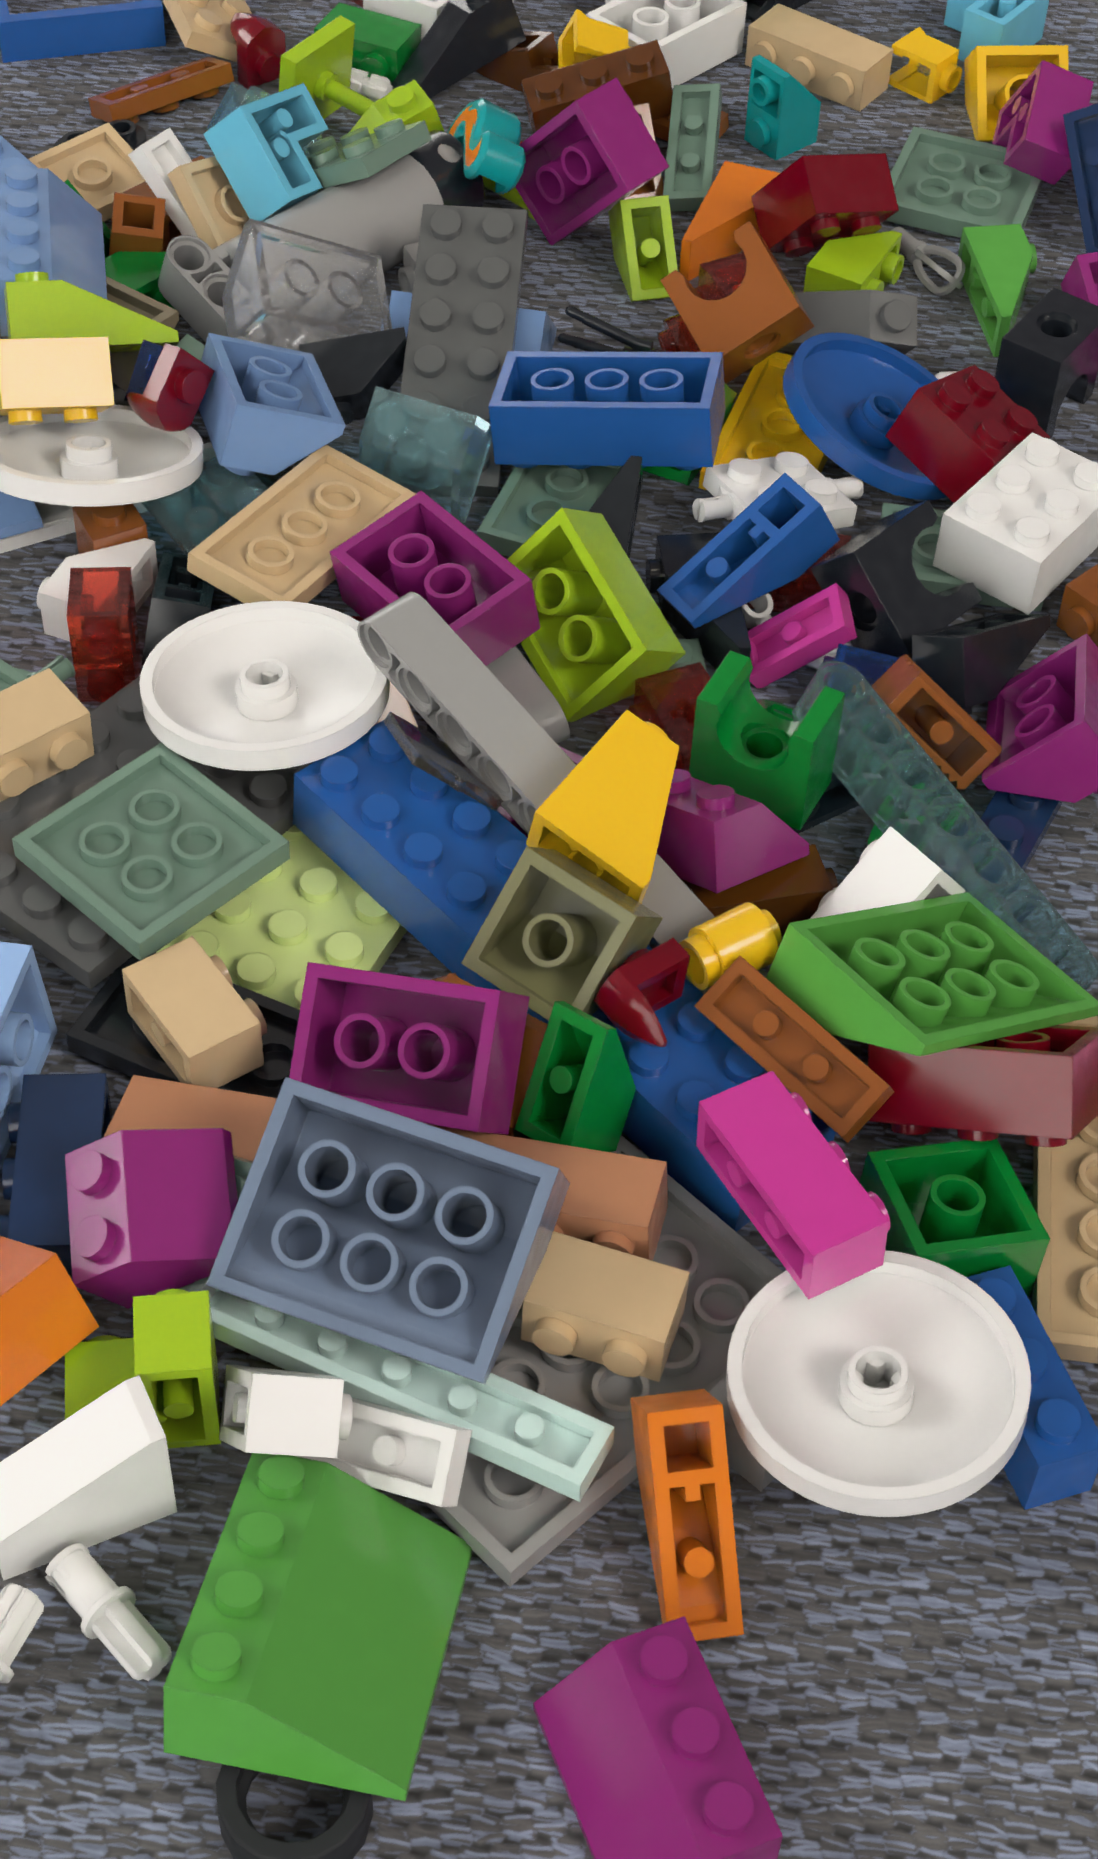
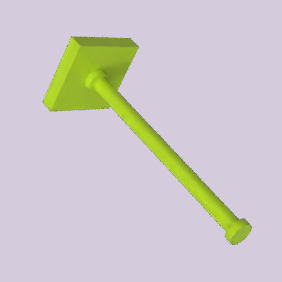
(325, 68)

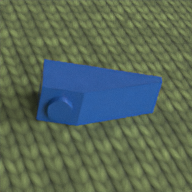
(753, 554)

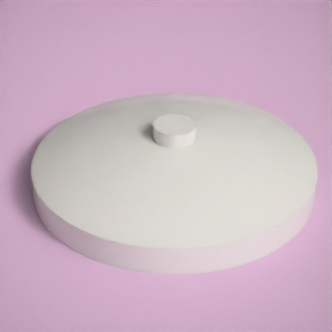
(97, 461)
(262, 686)
(880, 1388)

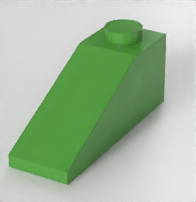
(996, 276)

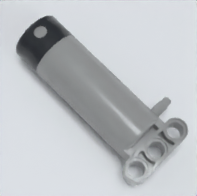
(363, 214)

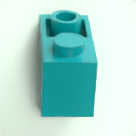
(779, 111)

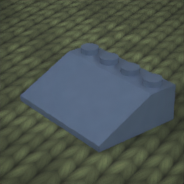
(389, 1230)

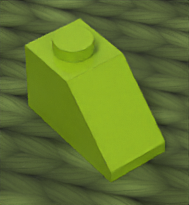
(643, 245)

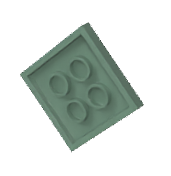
(958, 183)
(151, 850)

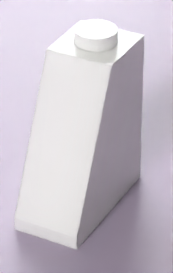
(85, 1480)

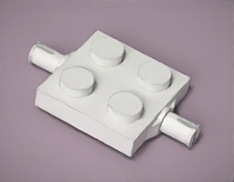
(744, 480)

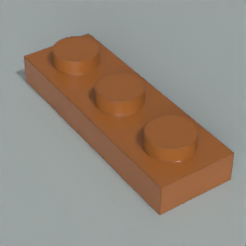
(162, 91)
(795, 1048)

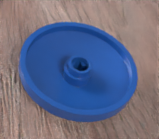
(847, 399)

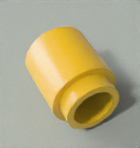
(721, 940)

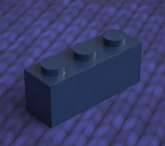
(50, 1121)

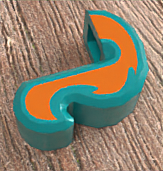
(490, 143)

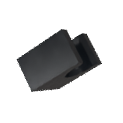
(1050, 356)
(883, 586)

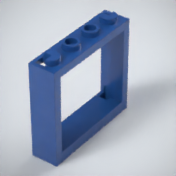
(81, 30)

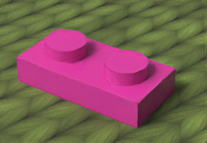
(800, 635)

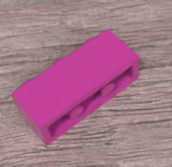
(792, 1184)

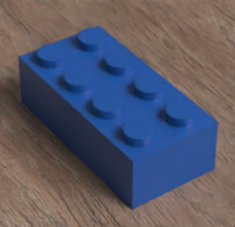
(606, 407)

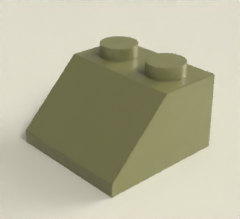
(558, 933)

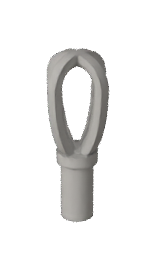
(919, 253)

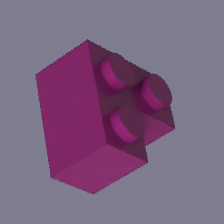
(1034, 123)

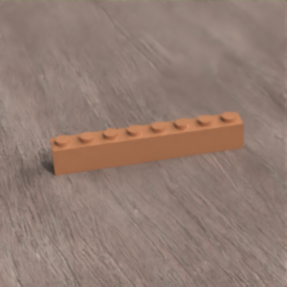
(610, 1195)

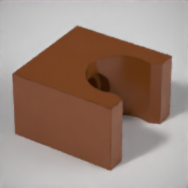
(750, 321)

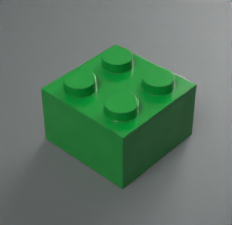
(958, 1208)

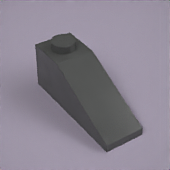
(866, 313)

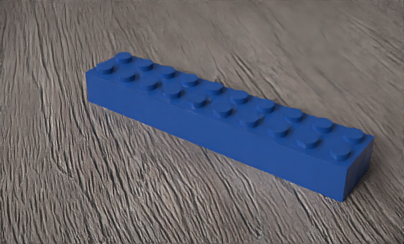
(438, 871)

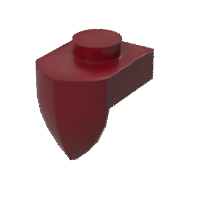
(258, 49)
(172, 390)
(643, 986)

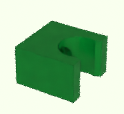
(758, 753)

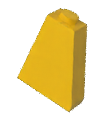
(612, 806)

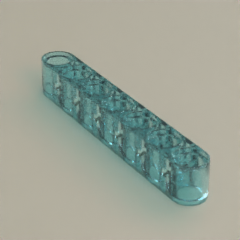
(910, 793)

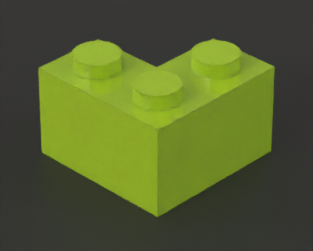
(170, 1353)

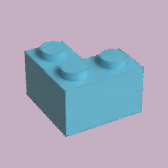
(996, 22)
(263, 150)

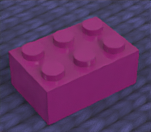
(587, 161)
(448, 565)
(411, 1045)

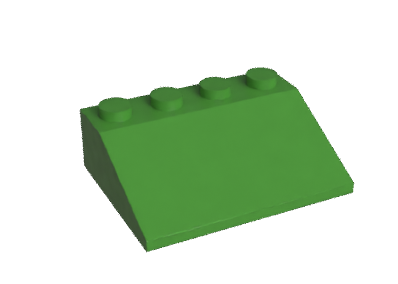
(923, 976)
(316, 1632)

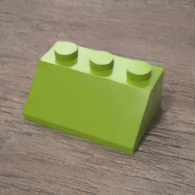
(592, 614)

